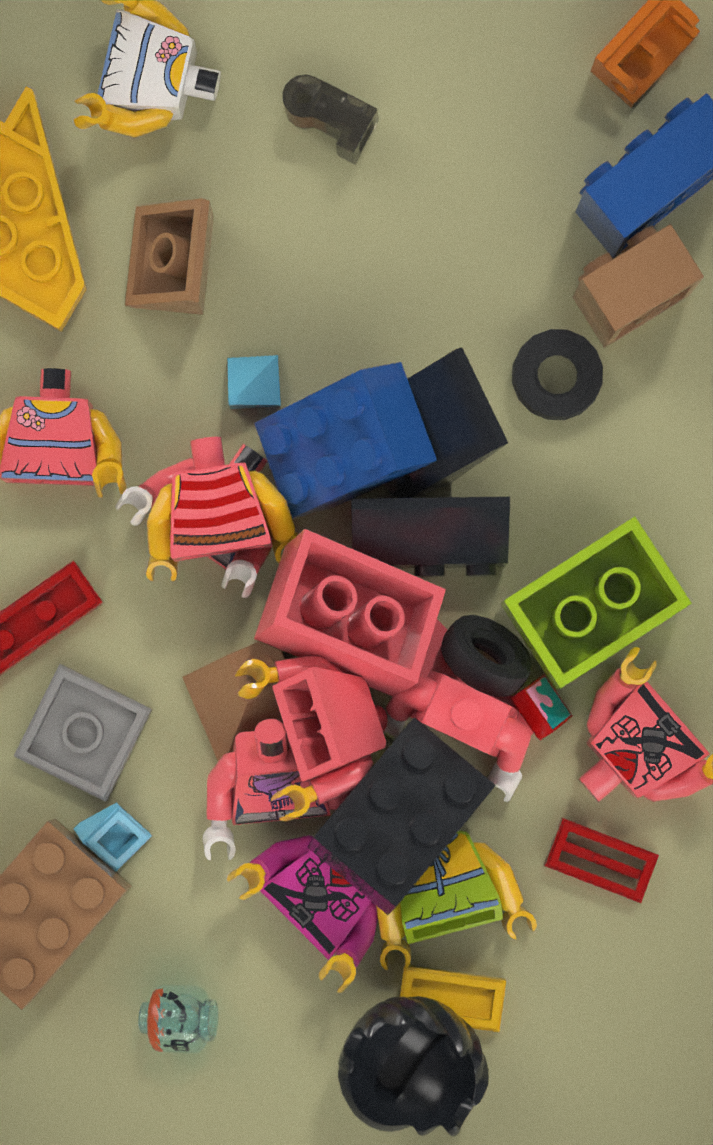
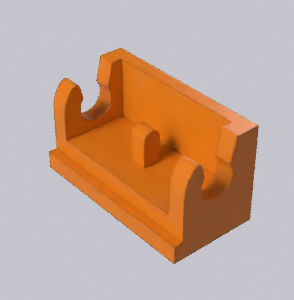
(645, 48)

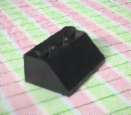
(434, 533)

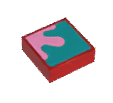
(541, 707)

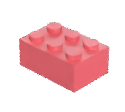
(351, 612)

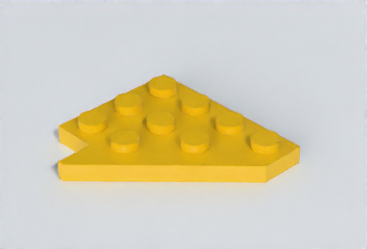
(36, 241)

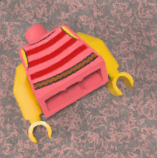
(215, 512)

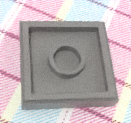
(83, 732)

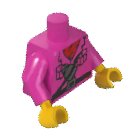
(315, 902)

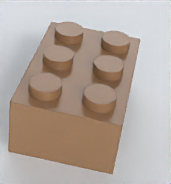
(49, 907)

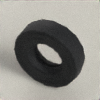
(557, 343)
(477, 671)

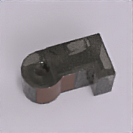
(332, 111)

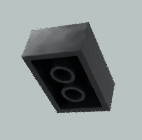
(401, 816)

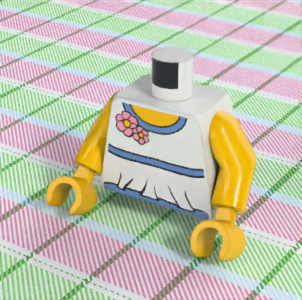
(146, 72)

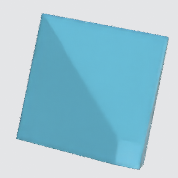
(253, 382)
(112, 835)

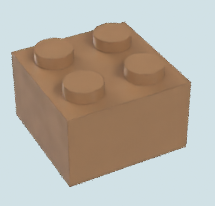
(637, 284)

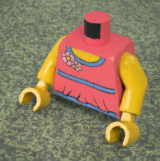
(59, 439)

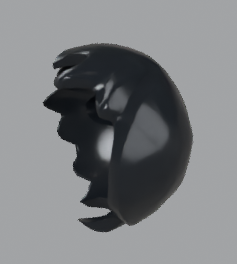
(412, 1067)

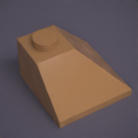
(217, 699)

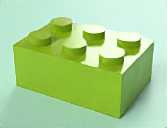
(595, 603)

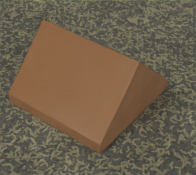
(170, 256)

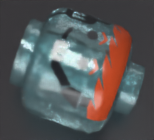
(179, 1019)

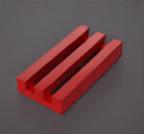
(560, 844)

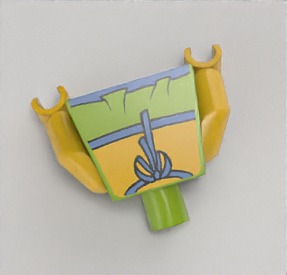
(457, 892)

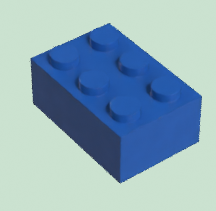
(651, 177)
(345, 440)

